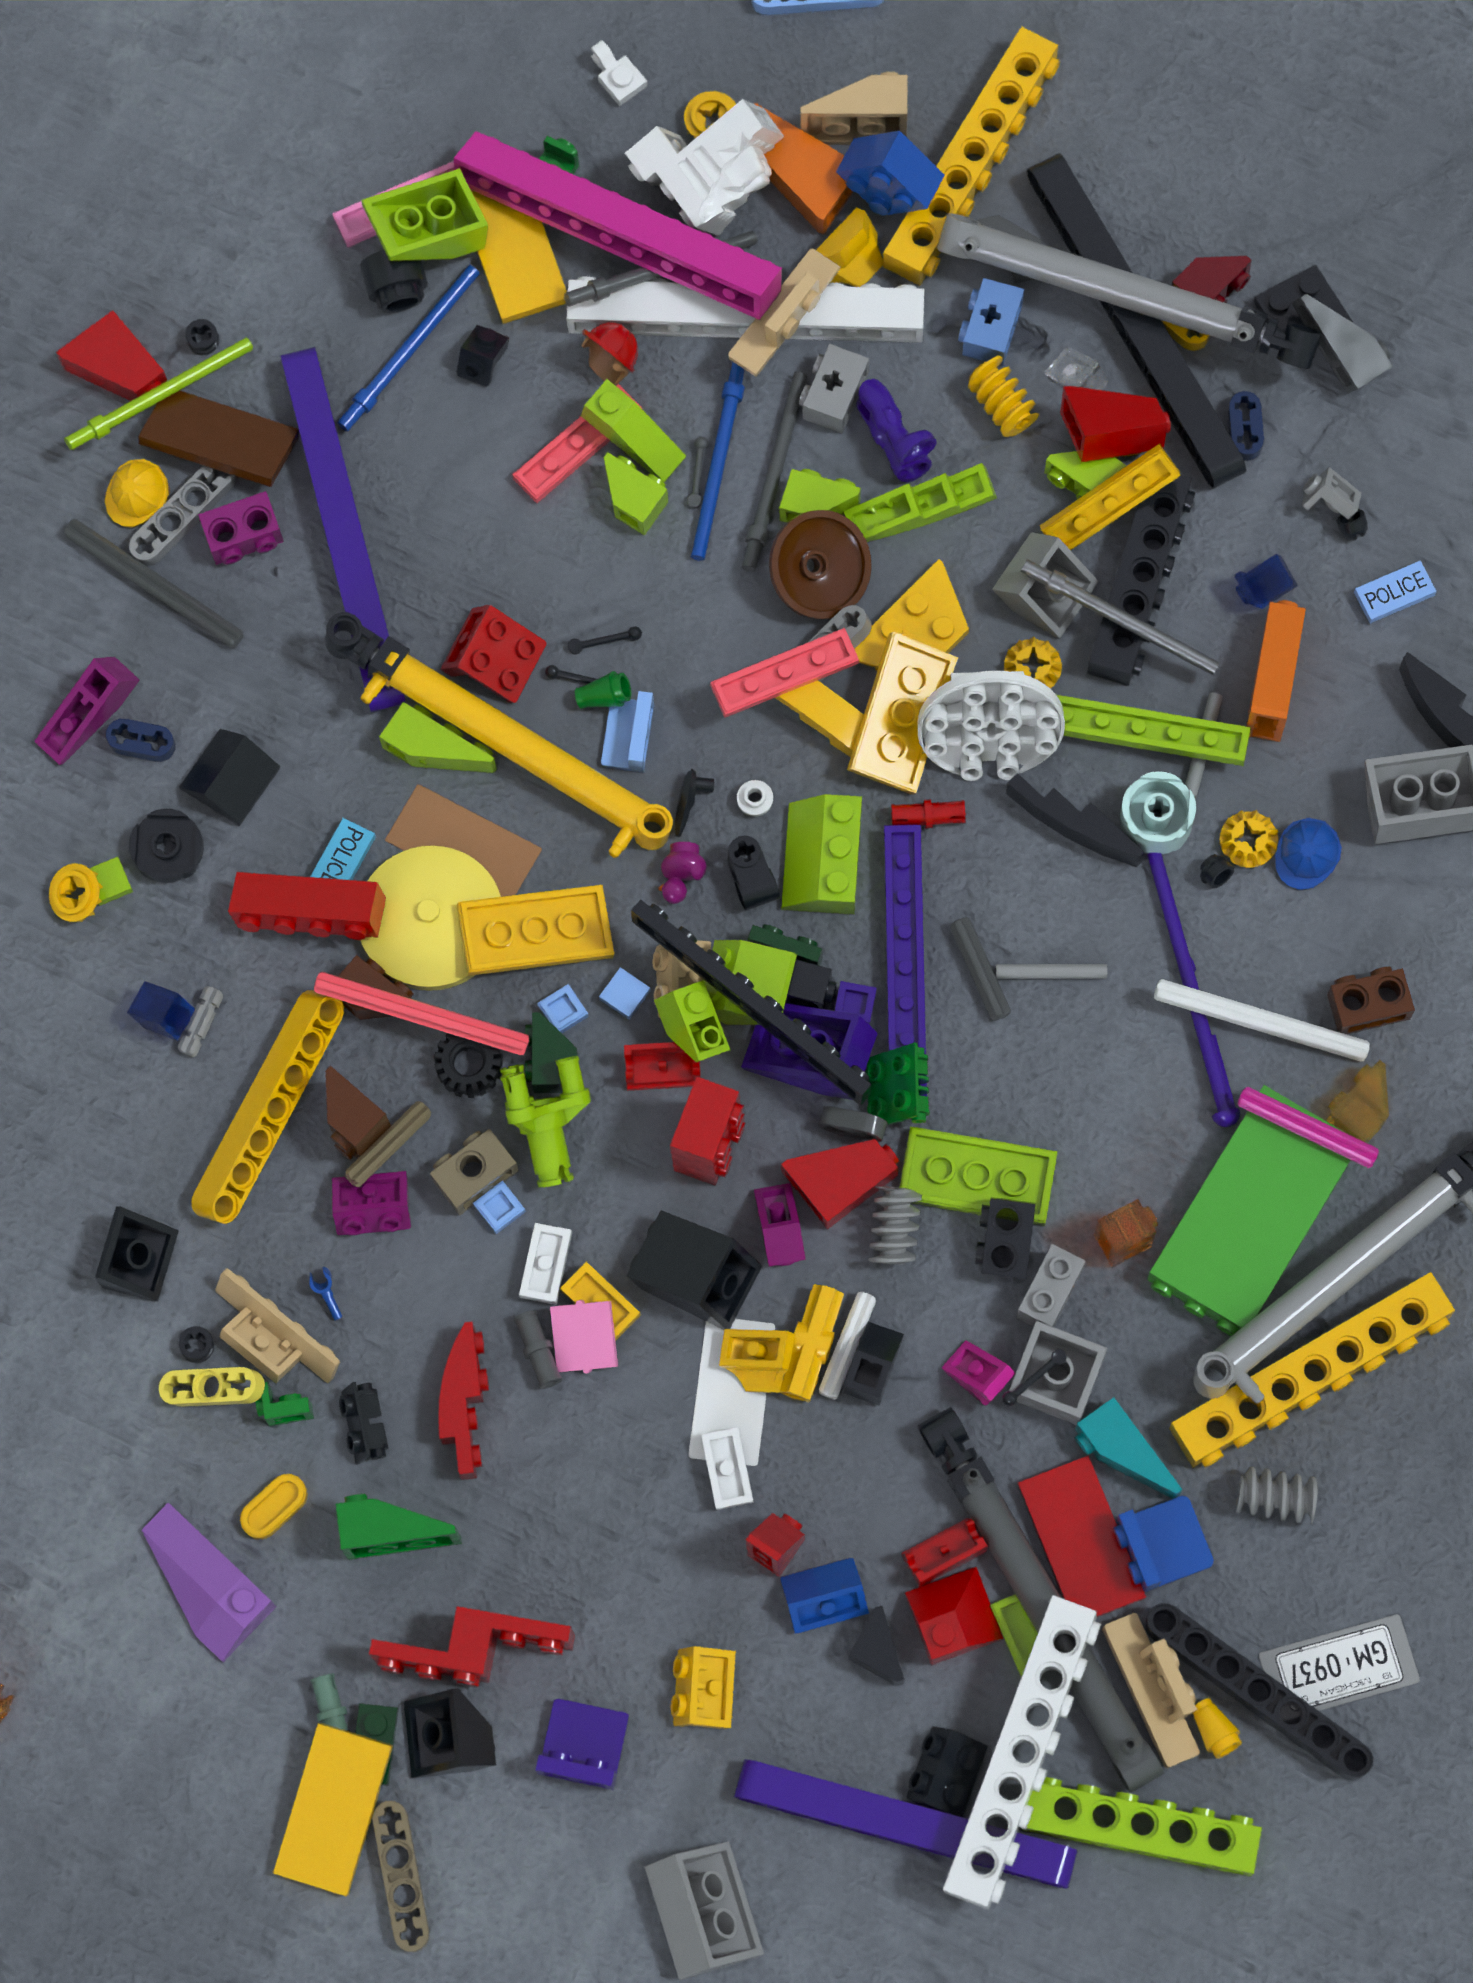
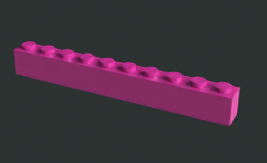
(619, 225)

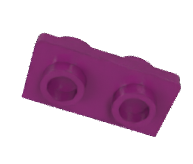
(374, 1206)

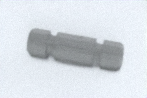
(200, 1021)

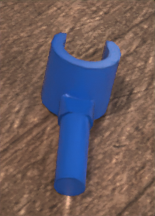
(326, 1293)

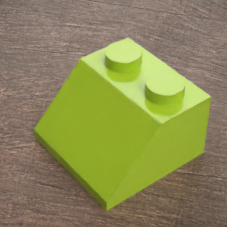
(763, 965)

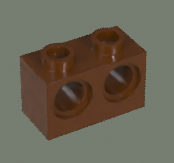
(1374, 1010)

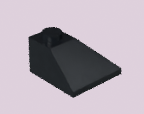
(447, 1735)

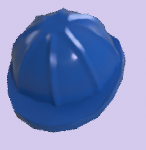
(1307, 853)

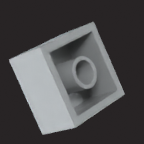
(1065, 1387)

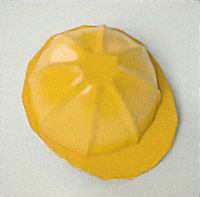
(136, 492)

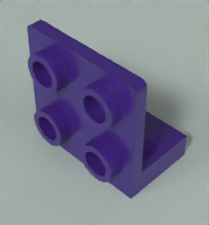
(583, 1744)

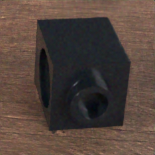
(811, 985)

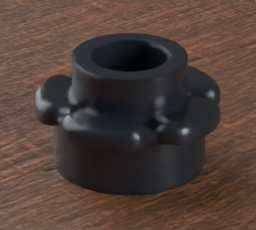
(1216, 870)

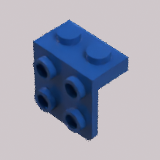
(1163, 1543)

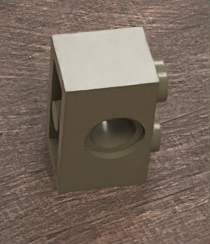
(464, 1190)

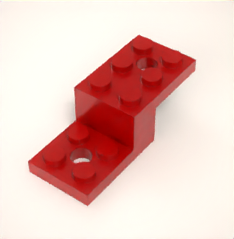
(472, 1646)

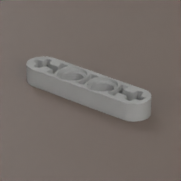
(179, 507)

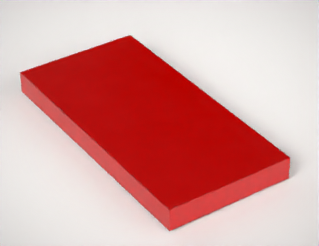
(1080, 1537)

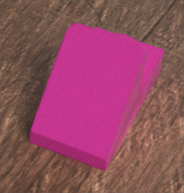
(978, 1372)

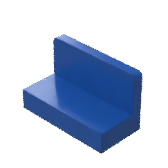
(824, 1595)

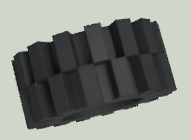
(461, 1083)

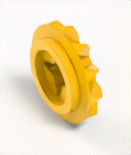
(702, 105)
(1045, 654)
(1240, 852)
(65, 883)

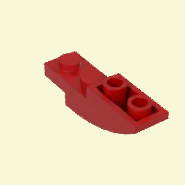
(463, 1386)

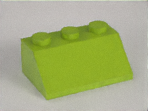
(822, 854)

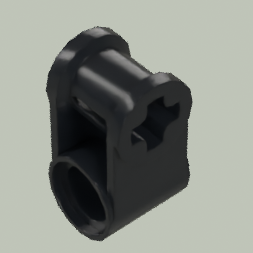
(752, 878)

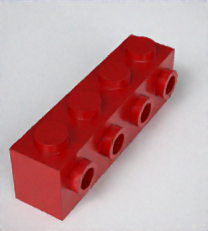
(307, 905)

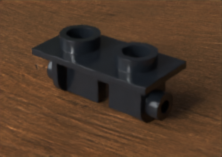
(362, 1436)

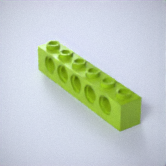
(1237, 1858)

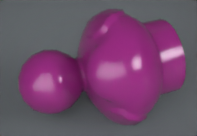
(679, 866)

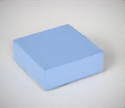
(624, 993)
(563, 1009)
(499, 1207)

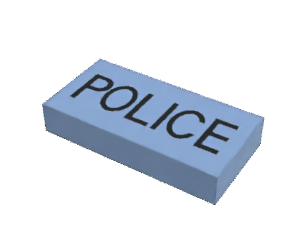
(1395, 592)

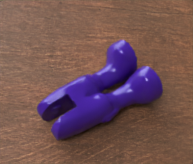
(904, 450)

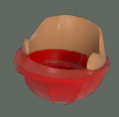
(611, 351)

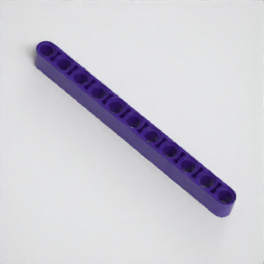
(336, 502)

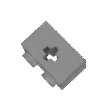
(834, 407)
(1051, 1287)

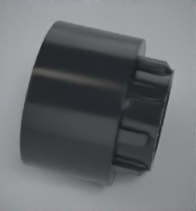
(393, 283)

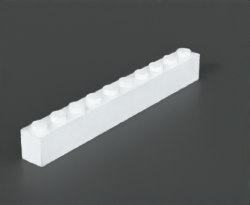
(675, 310)

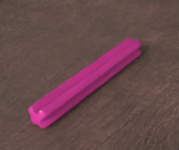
(1308, 1127)

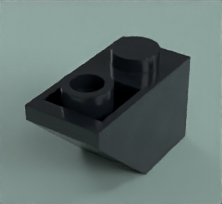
(873, 1363)

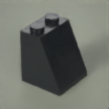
(694, 1269)

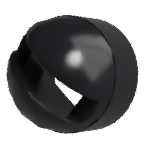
(1354, 525)

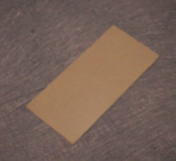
(436, 821)

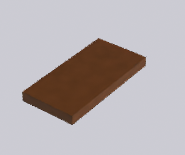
(219, 437)

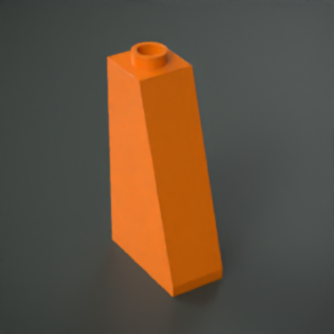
(807, 174)
(1275, 670)

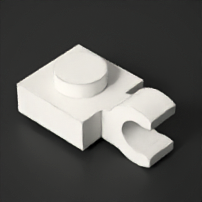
(618, 77)

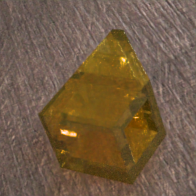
(1365, 1106)

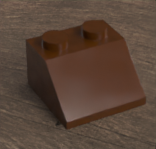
(352, 1116)

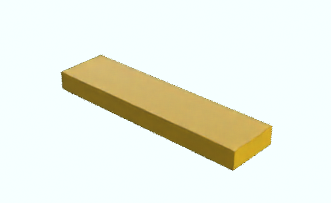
(1112, 498)

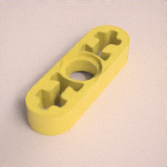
(224, 1395)

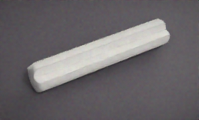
(847, 1345)

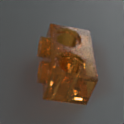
(1126, 1232)

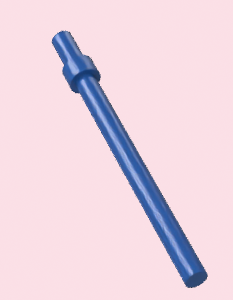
(732, 395)
(366, 398)

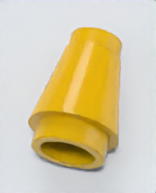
(1216, 1729)

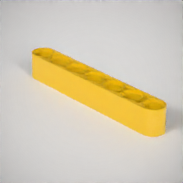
(267, 1107)

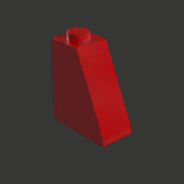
(112, 359)
(1112, 422)
(841, 1177)

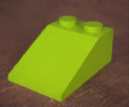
(428, 219)

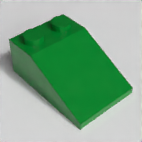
(380, 1529)

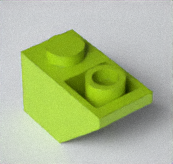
(1079, 477)
(811, 492)
(634, 496)
(692, 1021)

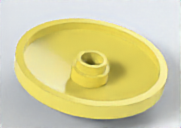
(420, 918)

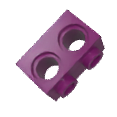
(238, 519)

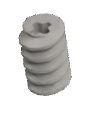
(895, 1225)
(1277, 1494)

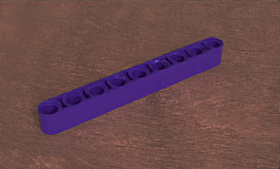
(894, 1820)

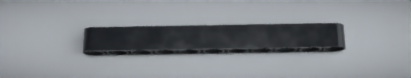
(1143, 335)

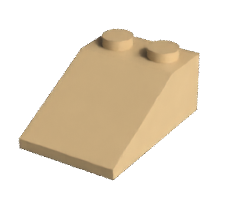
(858, 110)

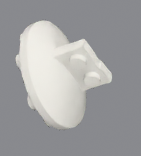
(990, 719)

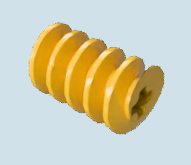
(1000, 397)

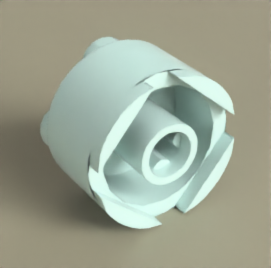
(1177, 807)

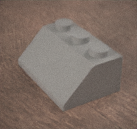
(1420, 794)
(704, 1910)

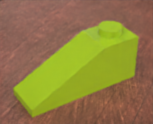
(632, 430)

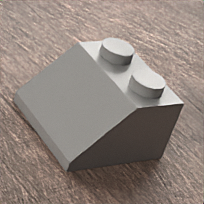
(1028, 596)

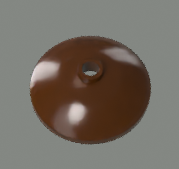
(839, 561)

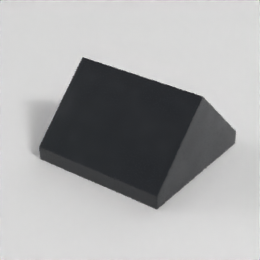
(230, 775)
(136, 1255)

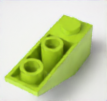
(427, 744)

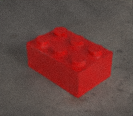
(706, 1131)

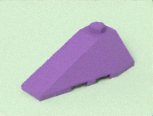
(209, 1588)

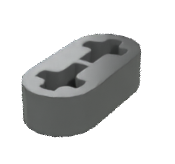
(852, 1123)

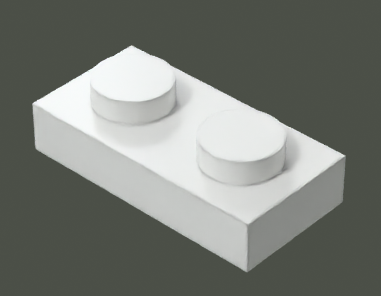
(545, 1263)
(727, 1468)

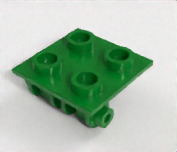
(896, 1083)

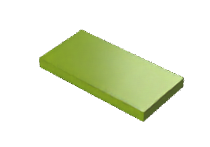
(968, 1171)

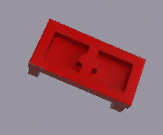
(659, 1066)
(944, 1552)

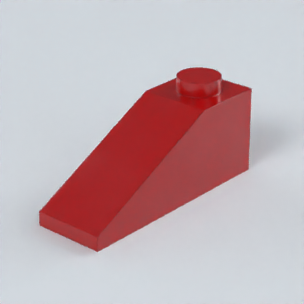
(775, 1542)

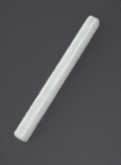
(1261, 1020)

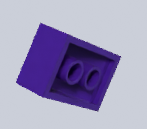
(842, 1030)

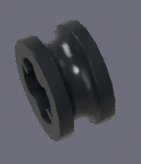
(203, 347)
(196, 1356)

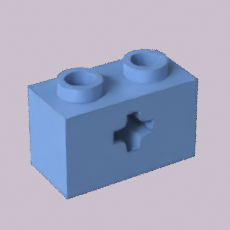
(999, 303)

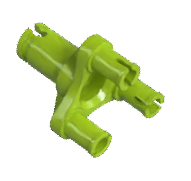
(544, 1118)

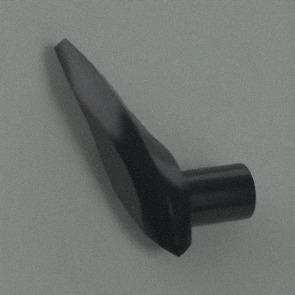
(687, 798)

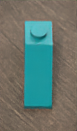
(1120, 1445)

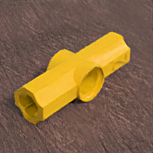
(812, 1342)

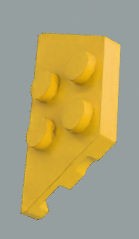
(923, 613)

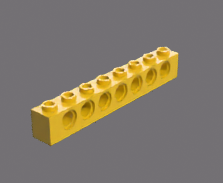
(1025, 52)
(1421, 1295)

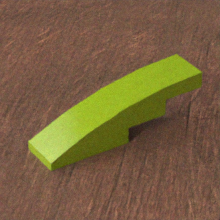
(922, 504)

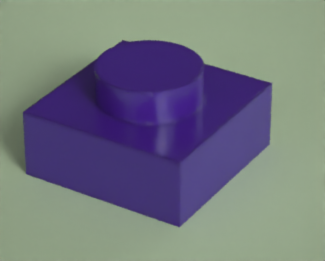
(856, 999)

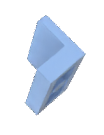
(628, 734)

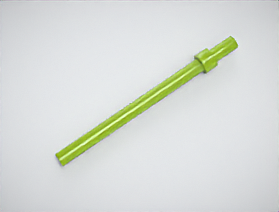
(101, 425)

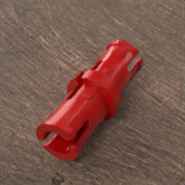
(928, 813)

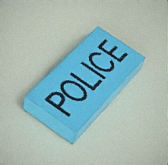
(344, 852)

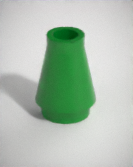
(605, 691)

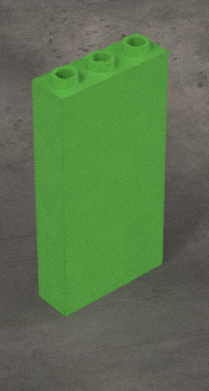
(1247, 1220)

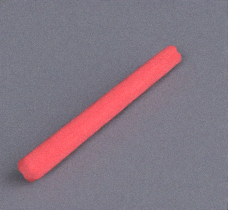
(421, 1013)

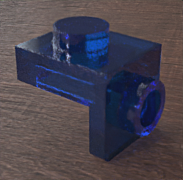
(1265, 582)

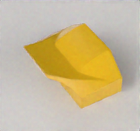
(854, 249)
(757, 1357)

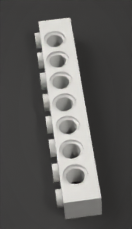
(1060, 1618)

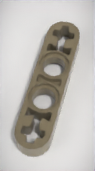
(401, 1876)

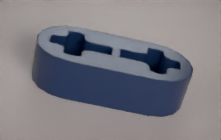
(1253, 425)
(139, 748)

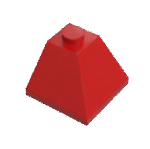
(953, 1616)

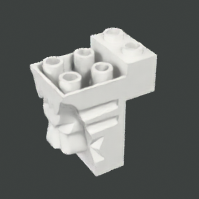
(713, 170)

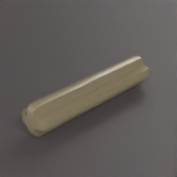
(387, 1144)

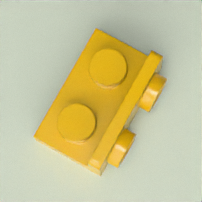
(703, 1687)

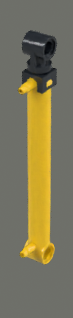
(393, 667)

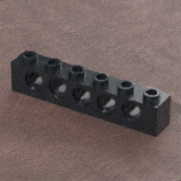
(1107, 658)

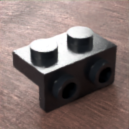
(946, 1771)

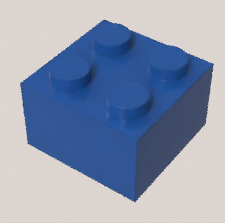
(890, 173)

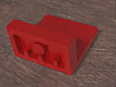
(494, 652)

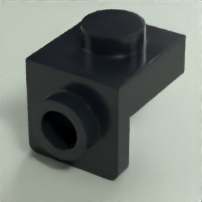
(481, 354)

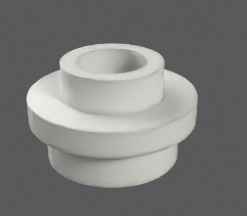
(755, 808)

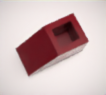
(1215, 276)

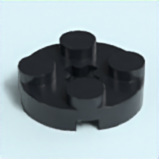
(152, 831)

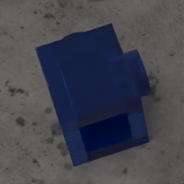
(161, 1010)

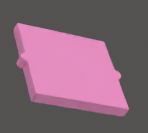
(584, 1336)

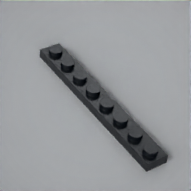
(740, 992)

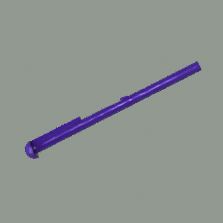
(1227, 1112)

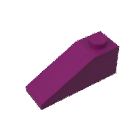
(86, 707)

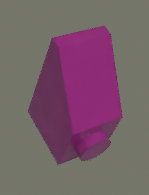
(779, 1225)

